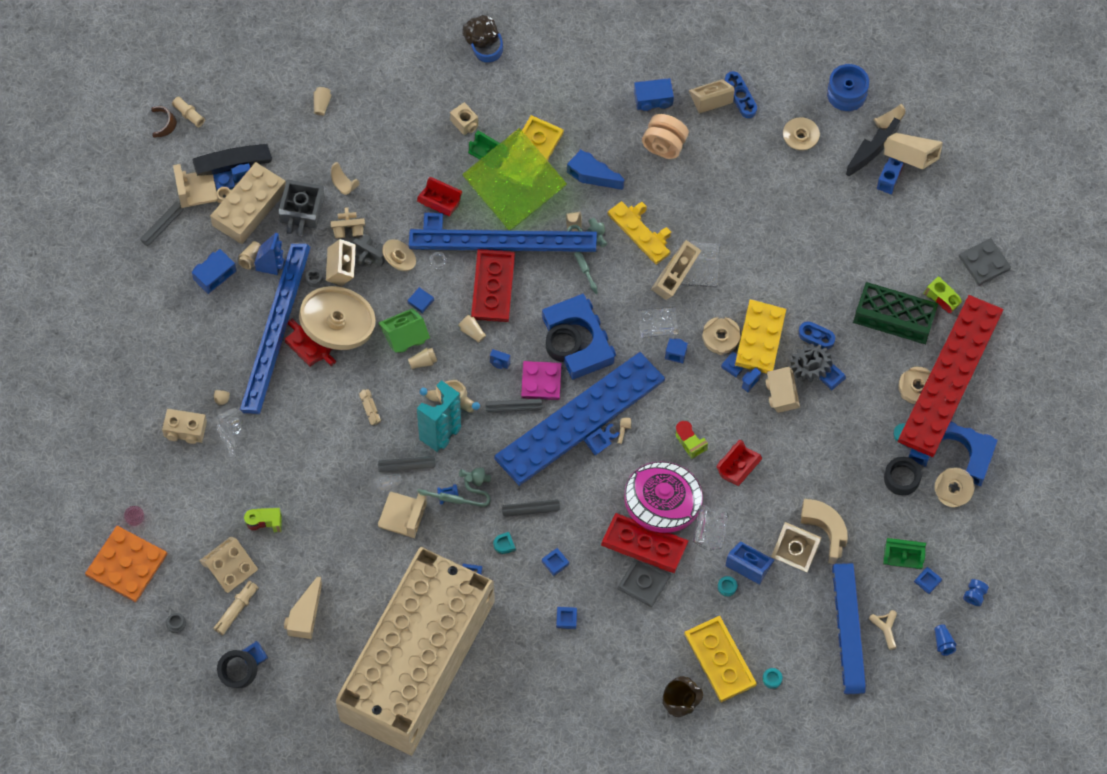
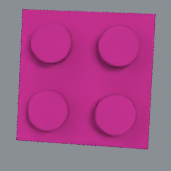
(541, 380)

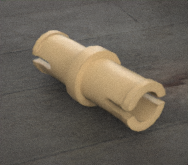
(188, 111)

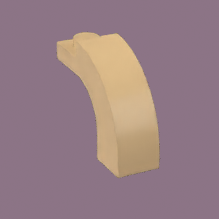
(830, 521)

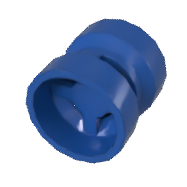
(975, 593)

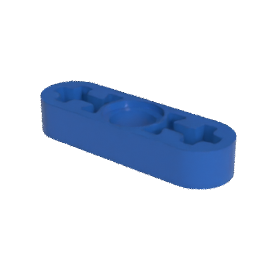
(740, 102)

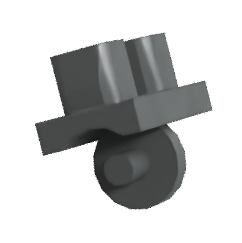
(366, 253)

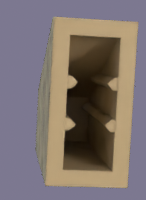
(913, 150)

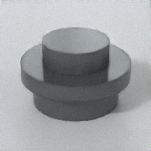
(176, 622)

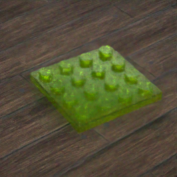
(514, 179)

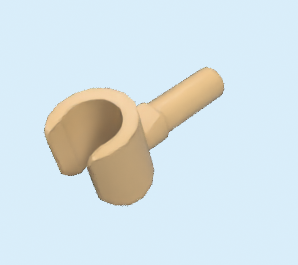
(625, 423)

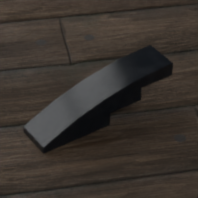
(869, 150)
(226, 159)

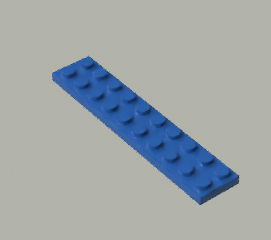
(579, 418)

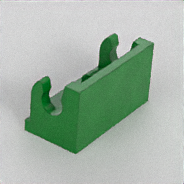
(481, 145)
(904, 553)

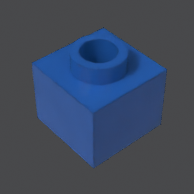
(676, 350)

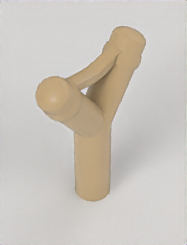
(886, 627)

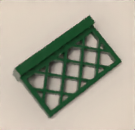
(893, 324)

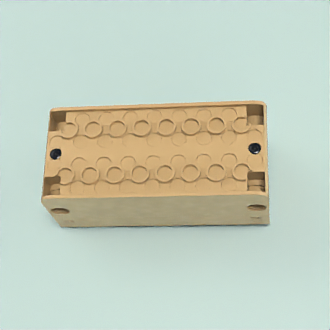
(415, 650)

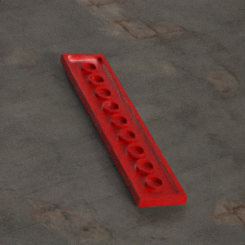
(950, 376)

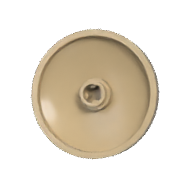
(337, 318)

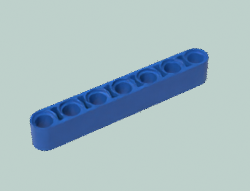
(849, 627)

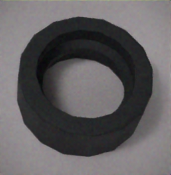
(562, 329)
(900, 489)
(222, 672)

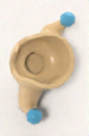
(466, 403)

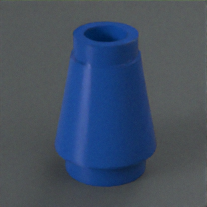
(944, 640)

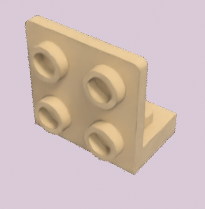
(194, 189)
(402, 514)
(229, 564)

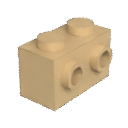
(340, 262)
(782, 389)
(184, 426)

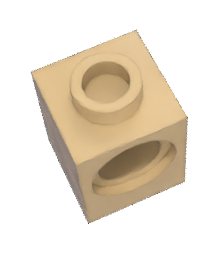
(464, 112)

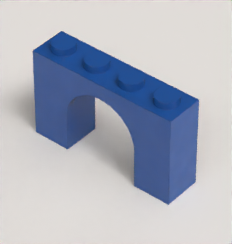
(579, 312)
(978, 445)

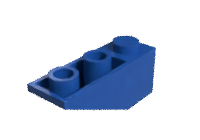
(590, 171)
(270, 256)

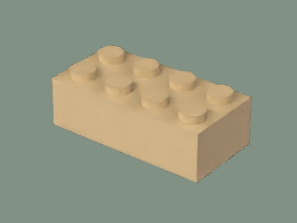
(248, 203)

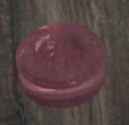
(134, 515)

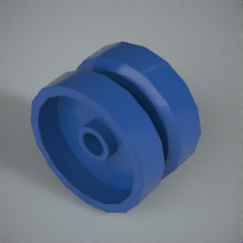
(848, 87)

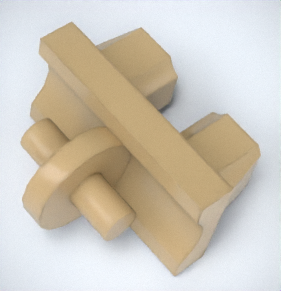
(356, 225)

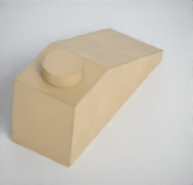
(676, 270)
(303, 614)

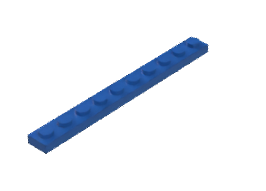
(503, 240)
(275, 329)

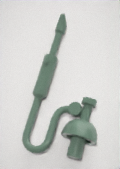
(600, 229)
(476, 476)

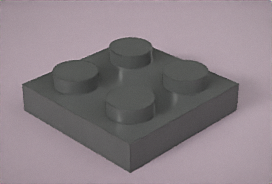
(984, 261)

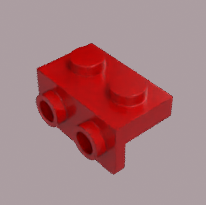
(440, 196)
(738, 463)

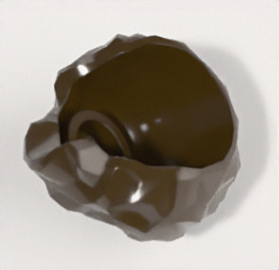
(480, 31)
(681, 696)

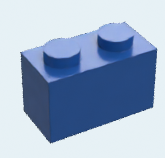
(653, 94)
(213, 271)

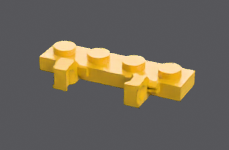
(629, 221)

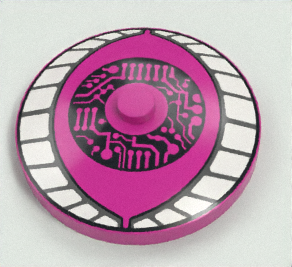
(663, 497)

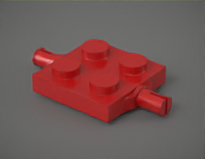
(307, 348)

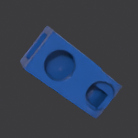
(890, 175)

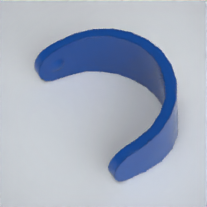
(492, 57)

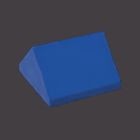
(749, 562)

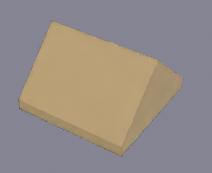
(712, 95)
(796, 547)

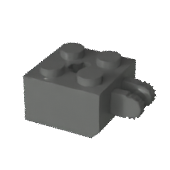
(301, 205)

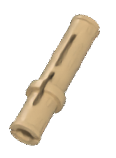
(241, 600)

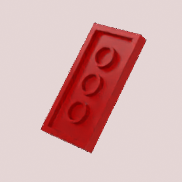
(493, 285)
(648, 546)

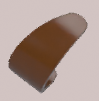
(170, 125)

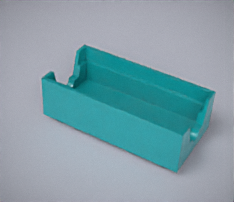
(440, 422)

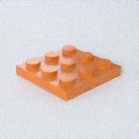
(126, 563)

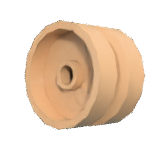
(665, 136)

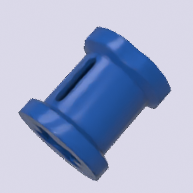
(450, 490)

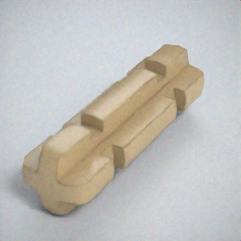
(370, 407)

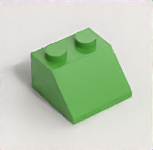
(404, 330)

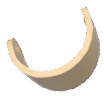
(885, 120)
(340, 180)
(574, 219)

